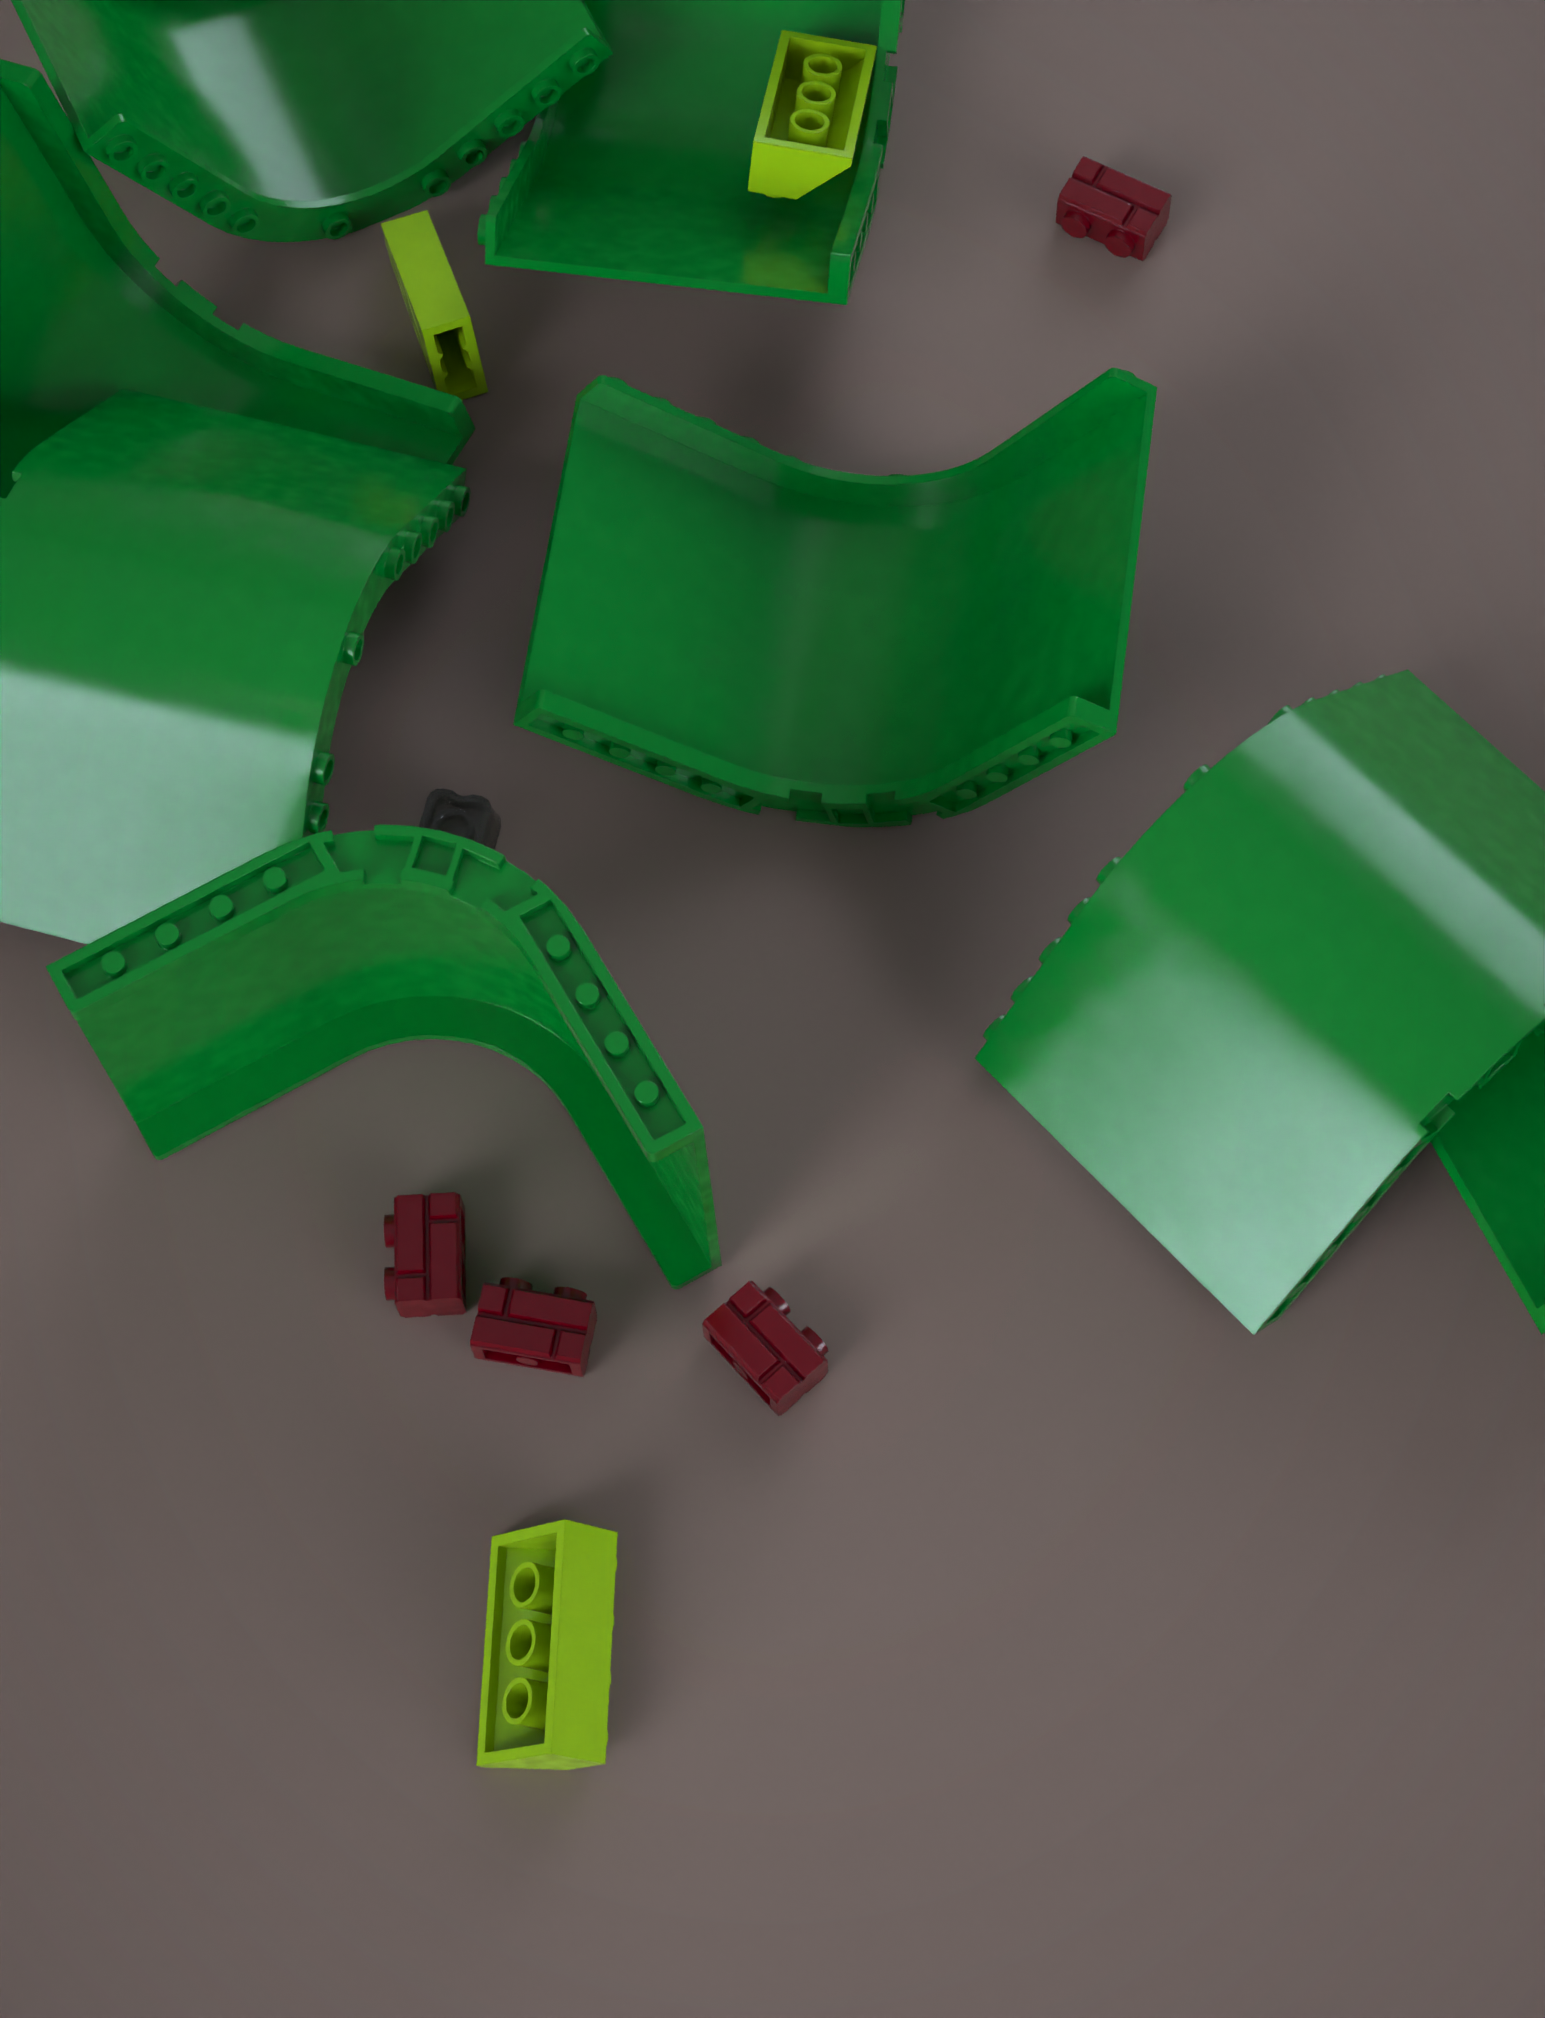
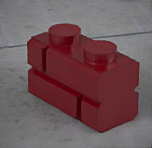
(1112, 209)
(427, 1255)
(534, 1327)
(767, 1346)

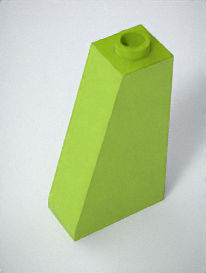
(435, 305)

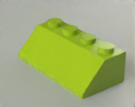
(809, 113)
(548, 1647)

